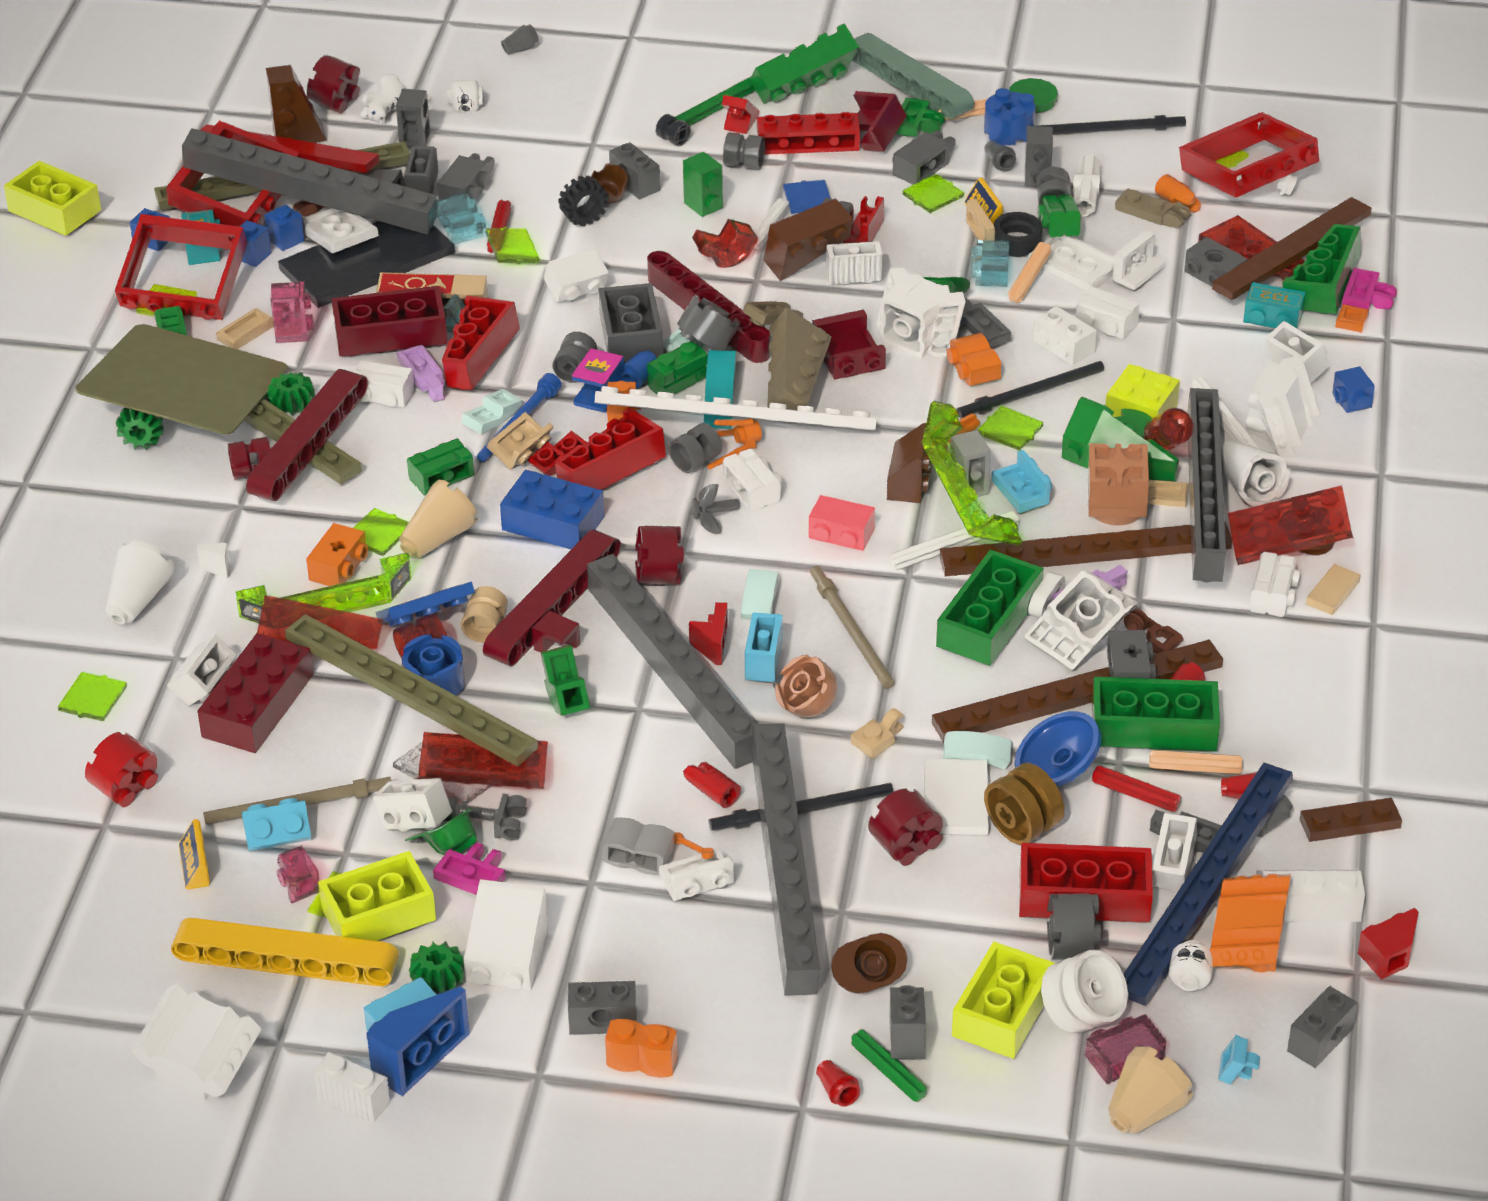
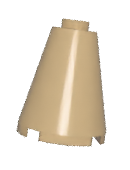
(437, 520)

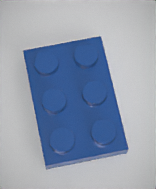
(426, 604)

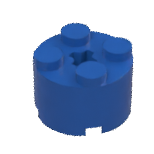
(1008, 116)
(436, 661)

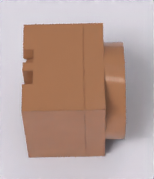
(1118, 483)

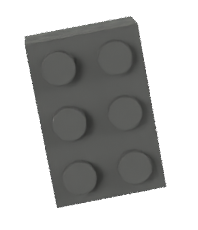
(630, 320)

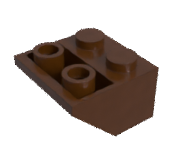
(909, 468)

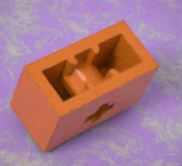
(337, 555)

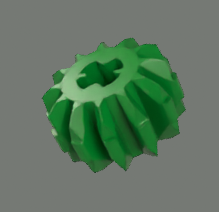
(291, 392)
(139, 428)
(438, 966)

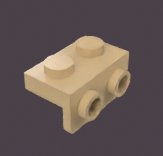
(519, 440)

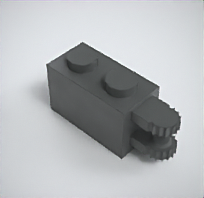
(922, 157)
(466, 176)

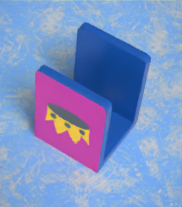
(596, 371)

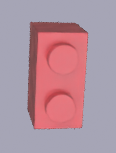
(841, 522)

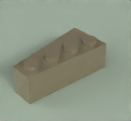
(796, 359)

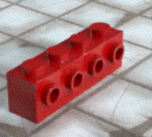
(809, 133)

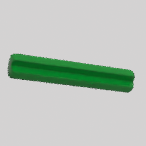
(891, 1068)

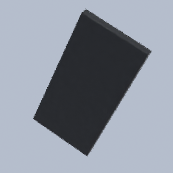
(359, 266)

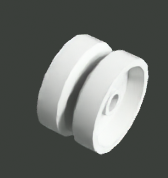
(1084, 991)

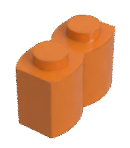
(974, 359)
(641, 1047)

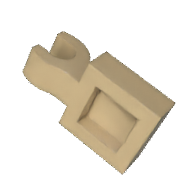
(876, 737)

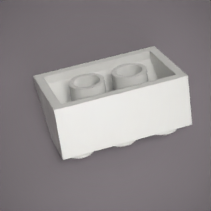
(1323, 895)

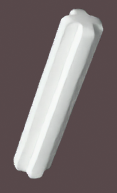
(774, 215)

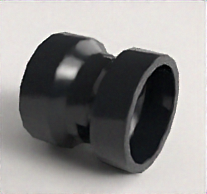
(676, 132)

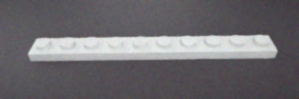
(747, 409)

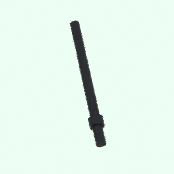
(1159, 122)
(985, 404)
(742, 818)

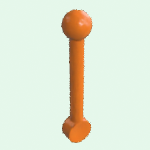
(707, 853)

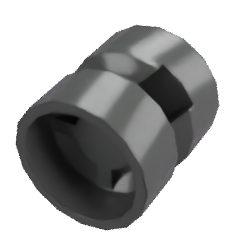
(748, 151)
(1053, 182)
(571, 354)
(695, 447)

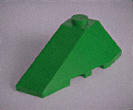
(1096, 425)

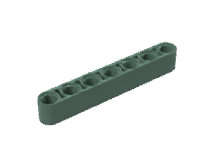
(912, 76)

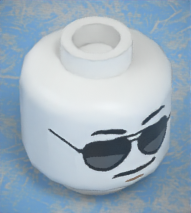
(465, 95)
(1191, 966)

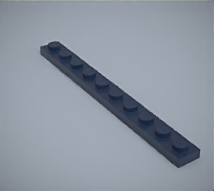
(1205, 881)

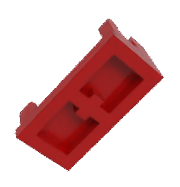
(867, 222)

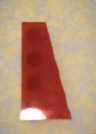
(1245, 240)
(281, 613)

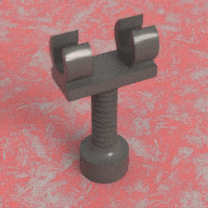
(503, 826)

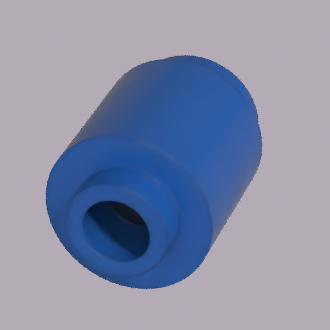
(636, 368)

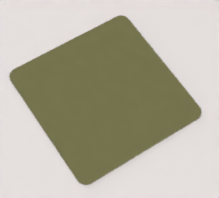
(181, 379)

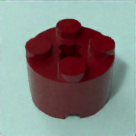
(333, 83)
(658, 555)
(906, 825)

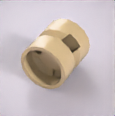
(483, 613)

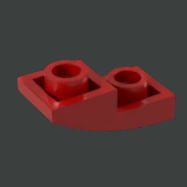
(547, 455)

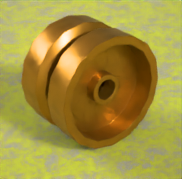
(1024, 803)

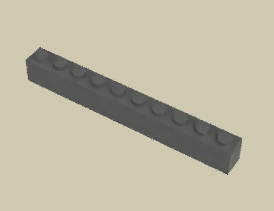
(309, 181)
(1206, 487)
(672, 659)
(785, 861)

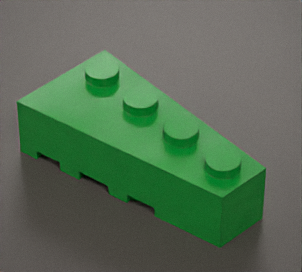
(805, 66)
(1327, 269)

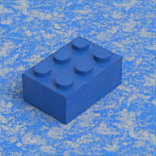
(551, 509)

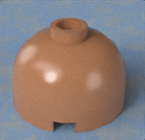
(806, 687)

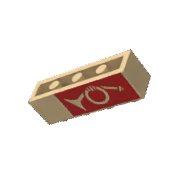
(448, 283)

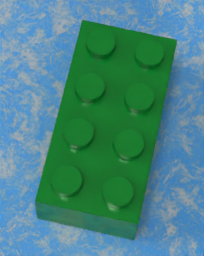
(988, 607)
(1157, 713)

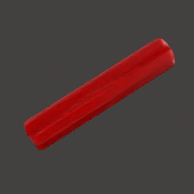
(500, 218)
(1136, 788)

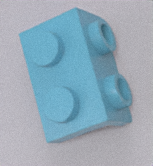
(1023, 483)
(276, 824)

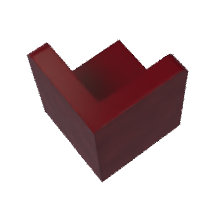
(554, 629)

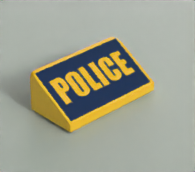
(986, 199)
(193, 857)

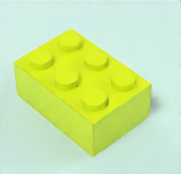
(52, 197)
(378, 899)
(1001, 1000)

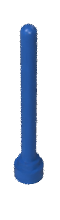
(547, 387)

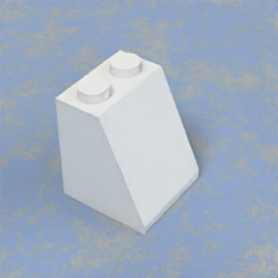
(506, 935)

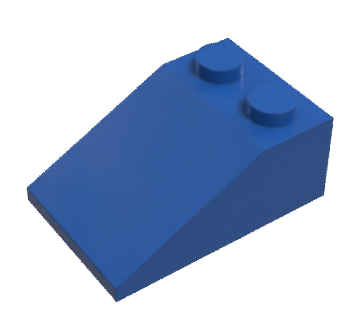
(417, 1038)

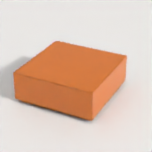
(1352, 318)

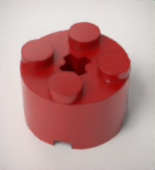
(122, 768)

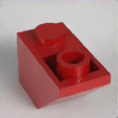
(1389, 944)

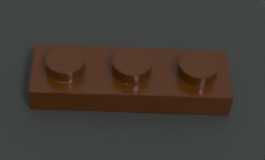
(1350, 819)

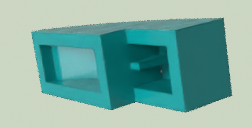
(720, 382)

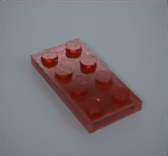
(1290, 524)
(465, 762)

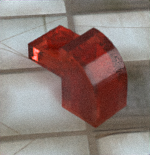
(728, 247)

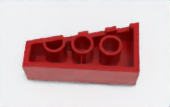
(478, 340)
(615, 453)

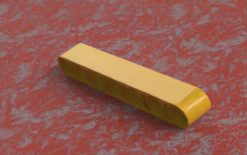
(285, 951)

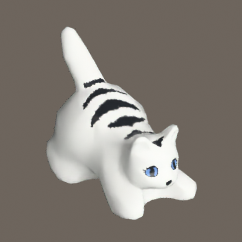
(384, 100)

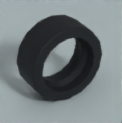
(1023, 223)

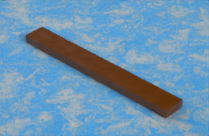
(1288, 249)

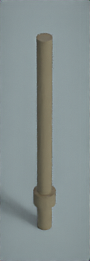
(829, 591)
(359, 789)

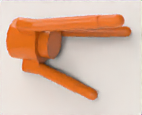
(746, 432)

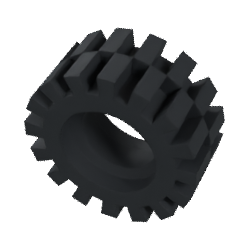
(579, 190)

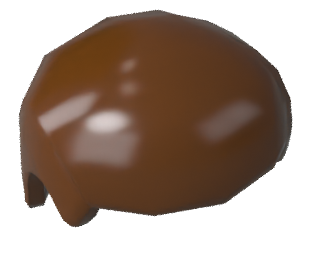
(613, 180)

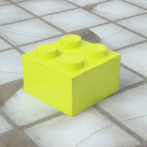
(1143, 391)

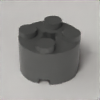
(707, 324)
(1072, 924)

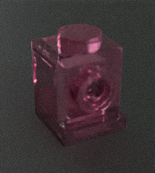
(297, 874)

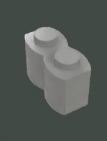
(638, 845)

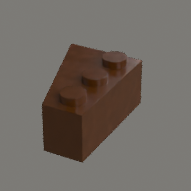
(290, 107)
(804, 237)

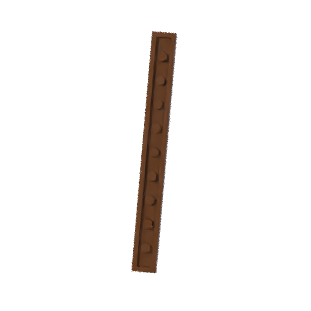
(1078, 549)
(1060, 694)

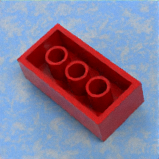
(1114, 873)

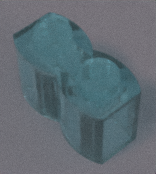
(460, 218)
(990, 263)

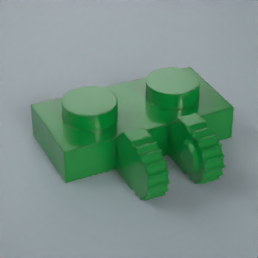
(919, 117)

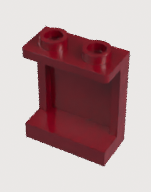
(851, 346)

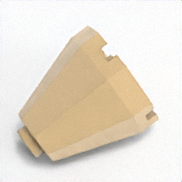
(1147, 1091)

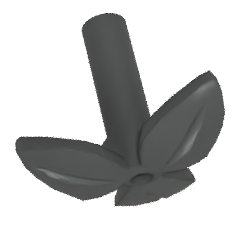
(707, 506)

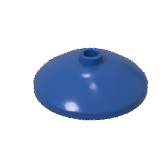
(1061, 746)

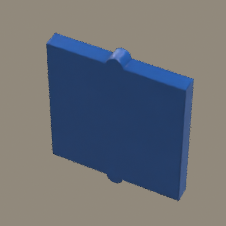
(805, 194)

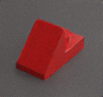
(740, 114)
(711, 636)

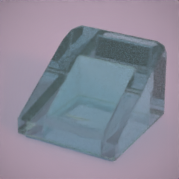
(452, 312)

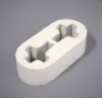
(1044, 593)

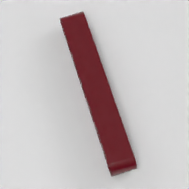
(682, 284)
(306, 435)
(554, 593)

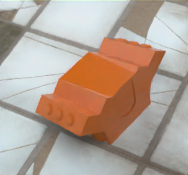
(1250, 921)

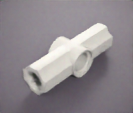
(1087, 184)

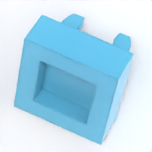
(1237, 1061)

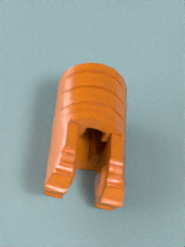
(1176, 191)

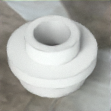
(1286, 184)

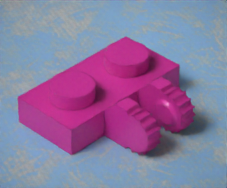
(1366, 289)
(467, 870)

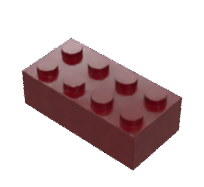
(389, 321)
(255, 693)

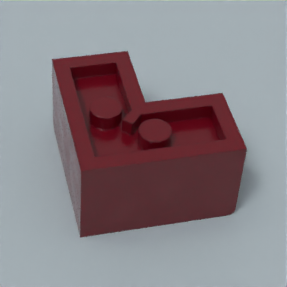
(879, 116)

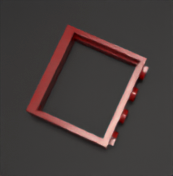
(1200, 155)
(180, 187)
(188, 233)

